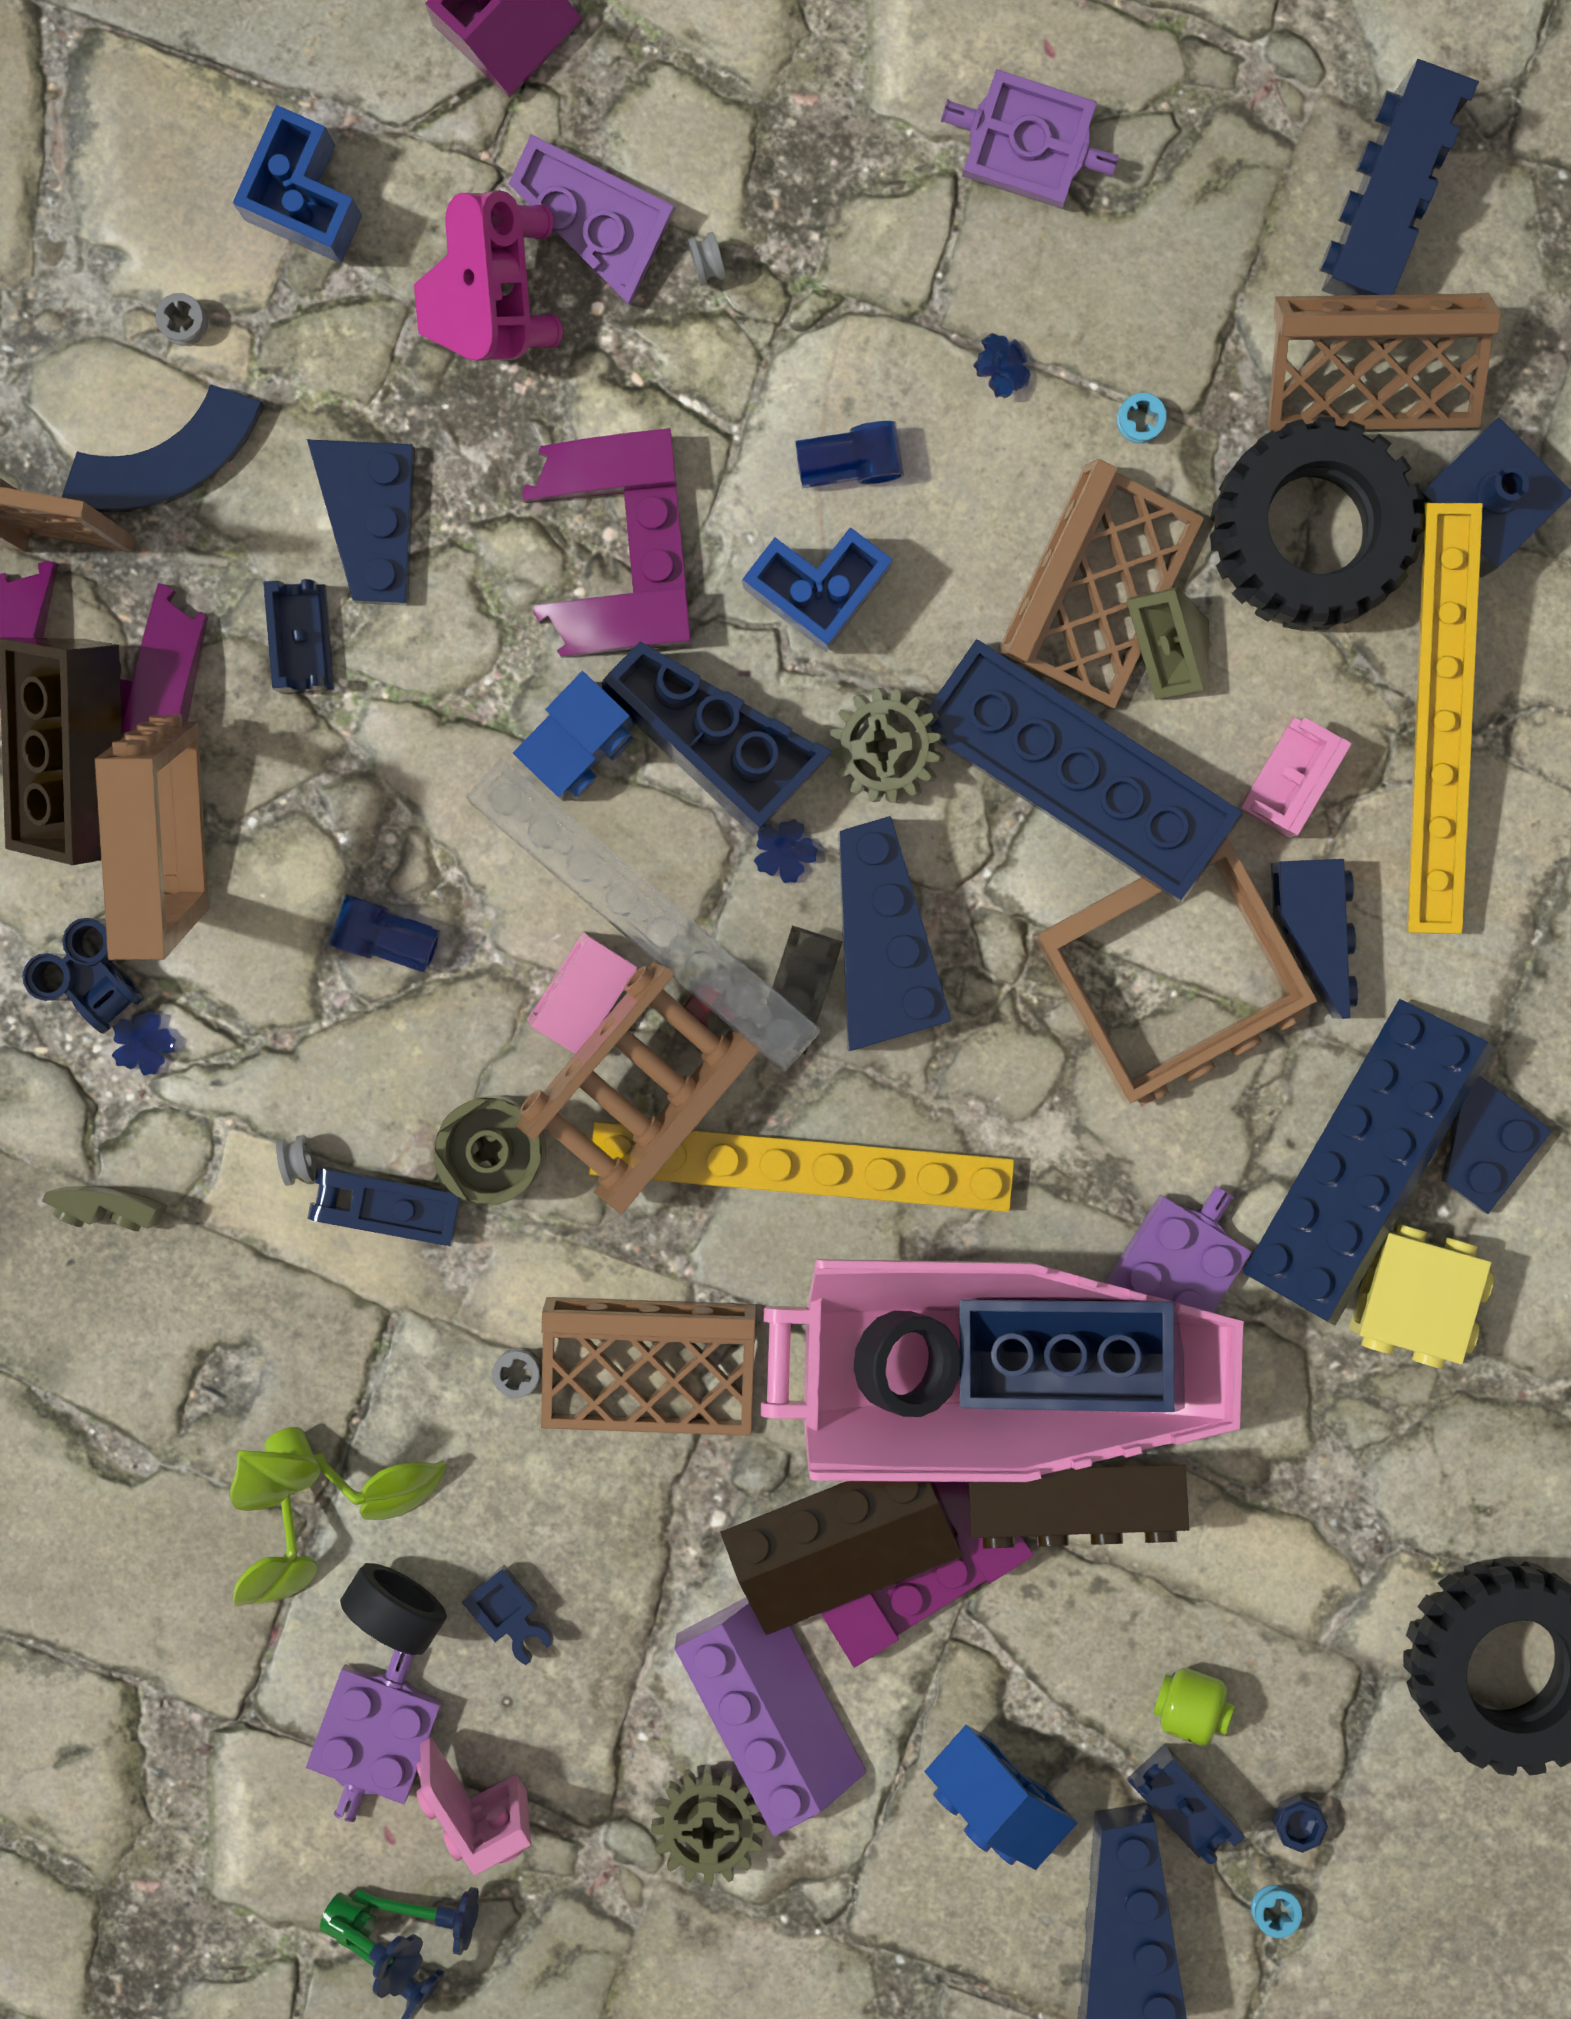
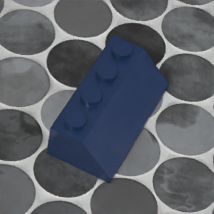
(1071, 1356)

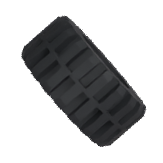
(1371, 481)
(1441, 1655)

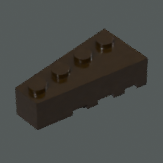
(1082, 1502)

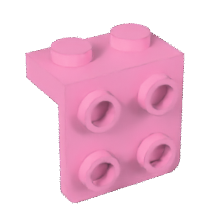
(479, 1828)

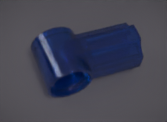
(864, 454)
(372, 931)

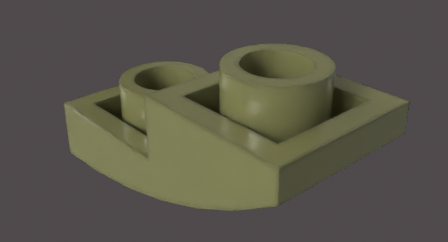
(90, 1204)

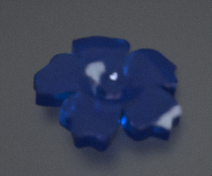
(1004, 363)
(784, 850)
(143, 1043)

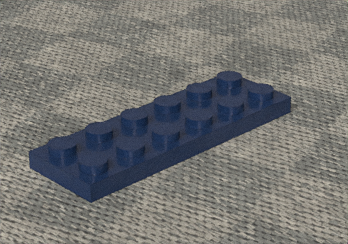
(1081, 771)
(1368, 1160)

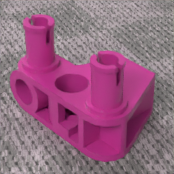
(462, 294)

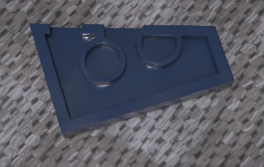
(370, 513)

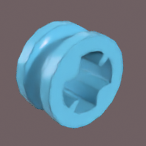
(1154, 408)
(1286, 1924)

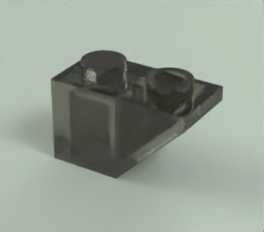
(807, 971)

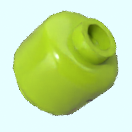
(1193, 1706)

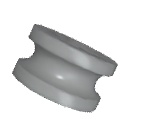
(707, 258)
(167, 326)
(295, 1160)
(527, 1384)

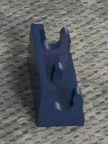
(298, 637)
(1185, 1804)

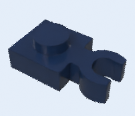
(503, 1608)

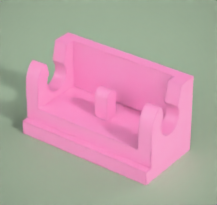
(1295, 776)
(581, 993)

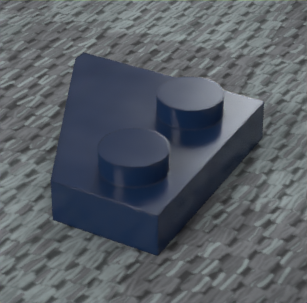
(1490, 1145)

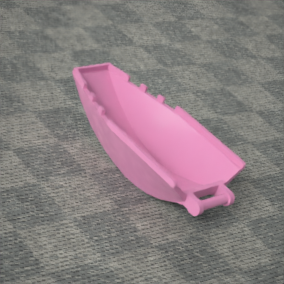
(955, 1444)

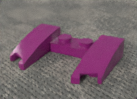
(644, 471)
(167, 654)
(877, 1619)

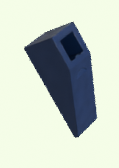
(1311, 913)

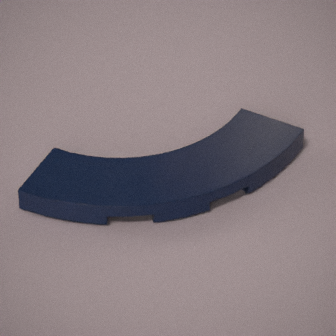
(171, 467)

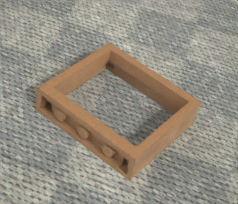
(152, 838)
(1197, 1058)

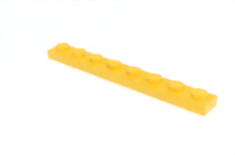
(1444, 717)
(828, 1168)

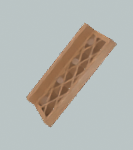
(1389, 319)
(55, 518)
(1060, 563)
(641, 1322)

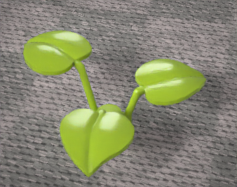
(290, 1467)

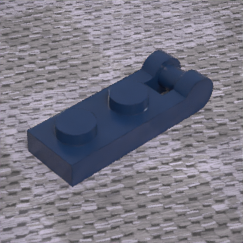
(386, 1206)

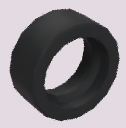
(941, 1372)
(393, 1609)

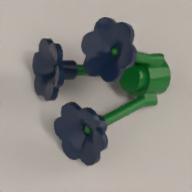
(396, 1964)

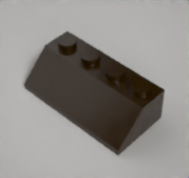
(55, 719)
(838, 1547)

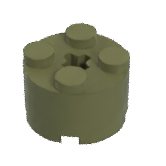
(459, 1146)

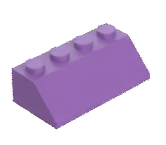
(770, 1714)

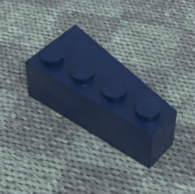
(1396, 181)
(718, 740)
(885, 948)
(1129, 1935)

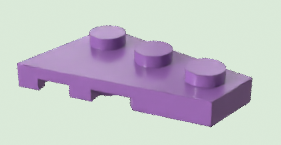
(595, 213)

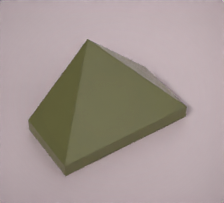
(1172, 641)

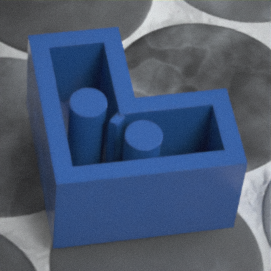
(284, 187)
(819, 599)
(575, 738)
(998, 1801)

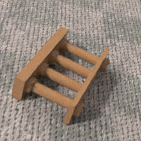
(688, 1095)

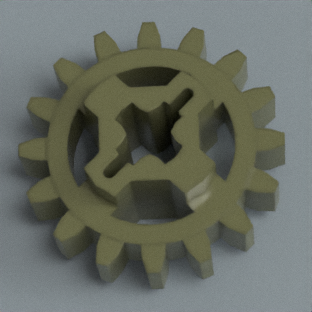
(889, 765)
(688, 1826)

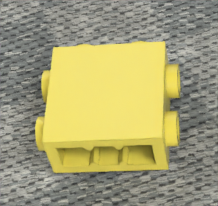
(1422, 1297)

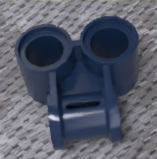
(92, 983)

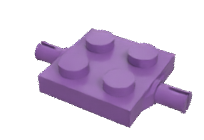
(1029, 138)
(1182, 1254)
(373, 1734)

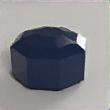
(1299, 1823)

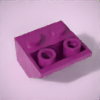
(505, 36)

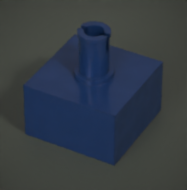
(1509, 481)

